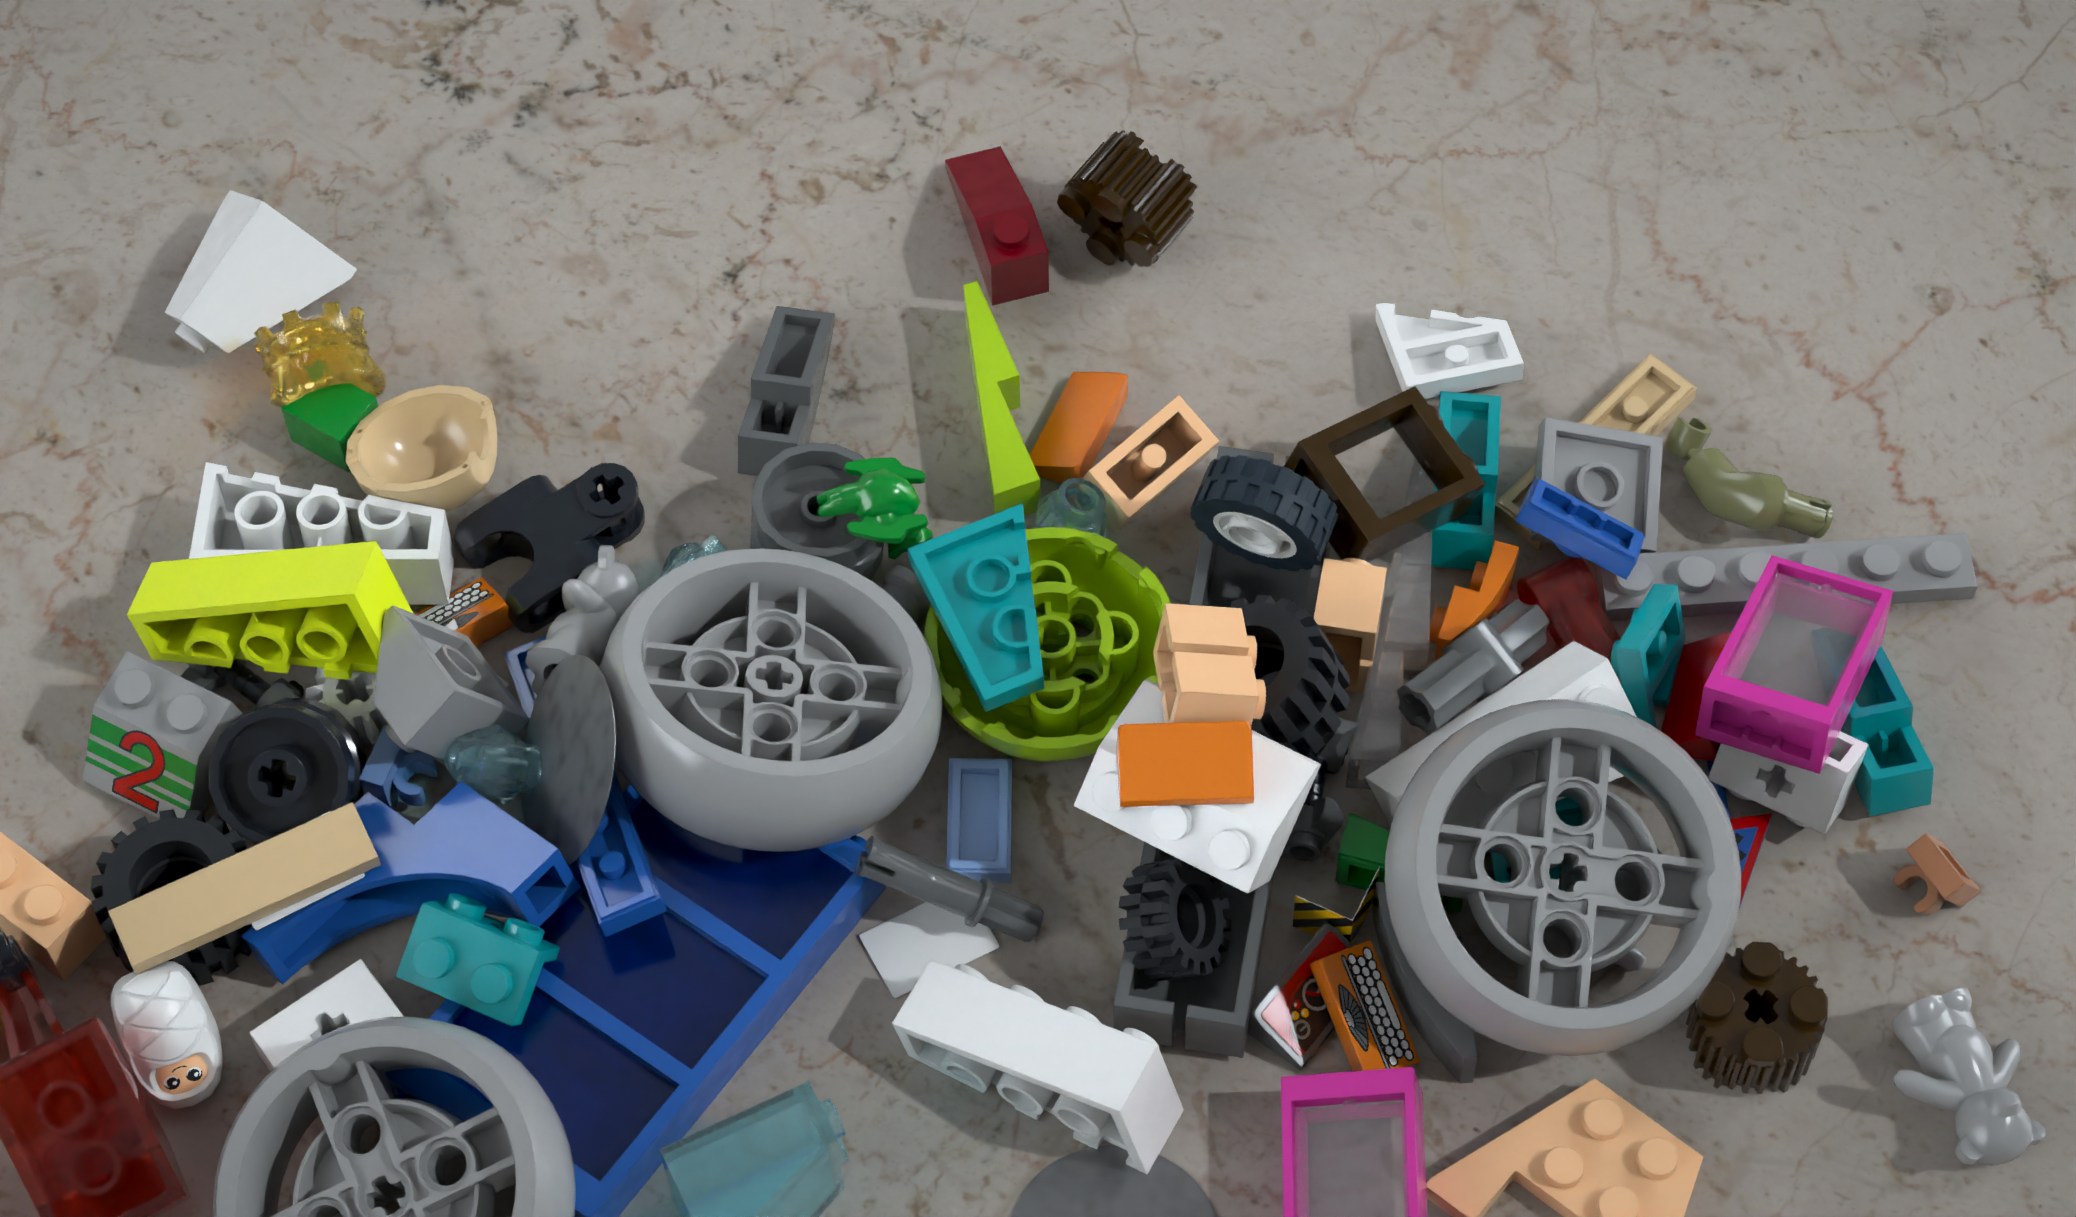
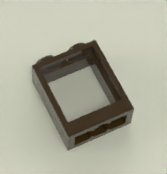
(1358, 529)

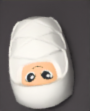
(168, 1034)

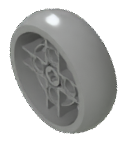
(753, 683)
(1551, 994)
(348, 1087)

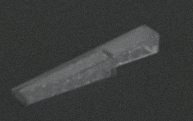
(1399, 648)

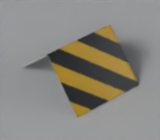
(1310, 916)

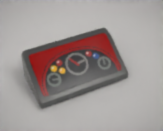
(1293, 1012)

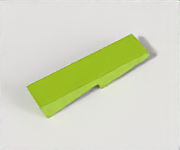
(997, 390)

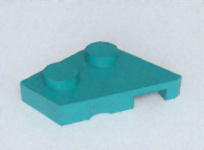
(1651, 651)

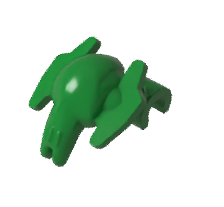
(883, 503)

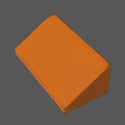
(1079, 425)
(1185, 763)

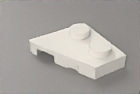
(1448, 351)

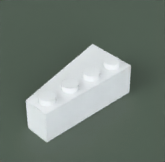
(264, 516)
(1043, 1059)

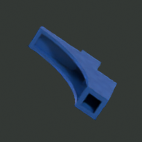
(455, 848)

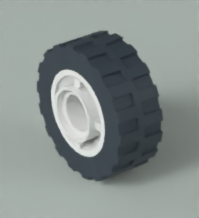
(1264, 513)

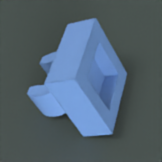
(390, 769)

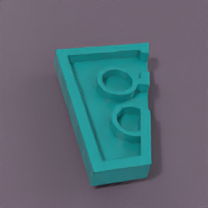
(986, 603)

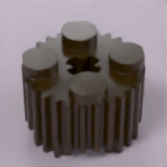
(1128, 201)
(1787, 1013)

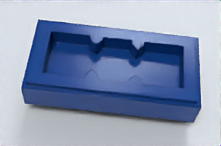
(1580, 528)

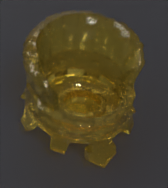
(318, 354)

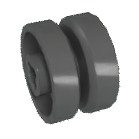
(788, 507)

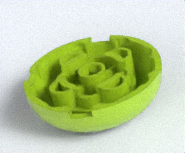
(1079, 581)

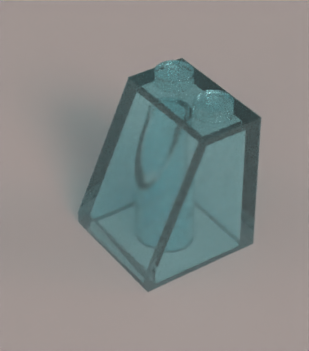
(761, 1161)

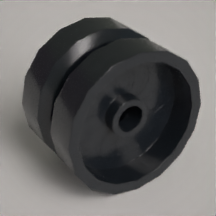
(249, 773)

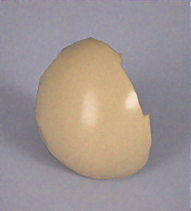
(426, 447)

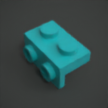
(476, 957)

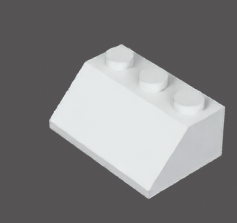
(1224, 840)

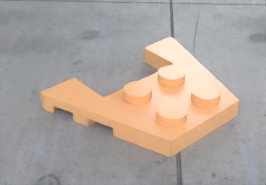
(1581, 1159)

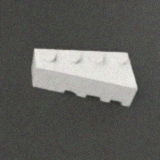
(1567, 674)

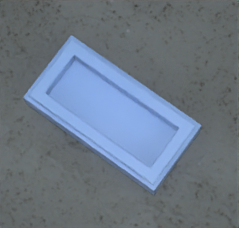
(980, 818)

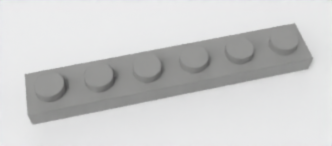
(1724, 578)

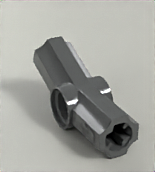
(1474, 665)

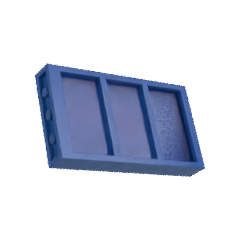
(660, 1016)

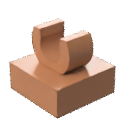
(1942, 873)

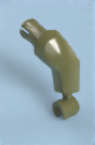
(1743, 497)

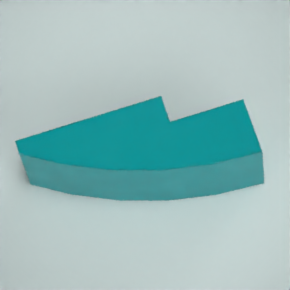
(1475, 427)
(1895, 765)

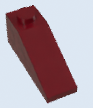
(1000, 225)

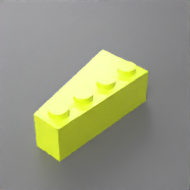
(270, 608)

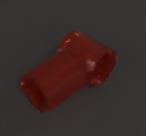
(1571, 604)

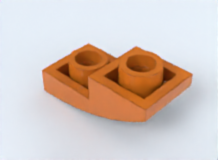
(1483, 598)

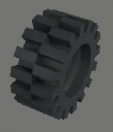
(1174, 920)

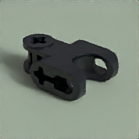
(554, 531)

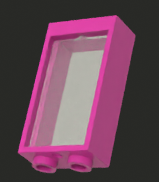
(1794, 664)
(1353, 1144)

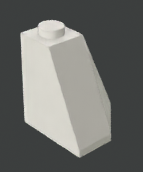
(250, 274)

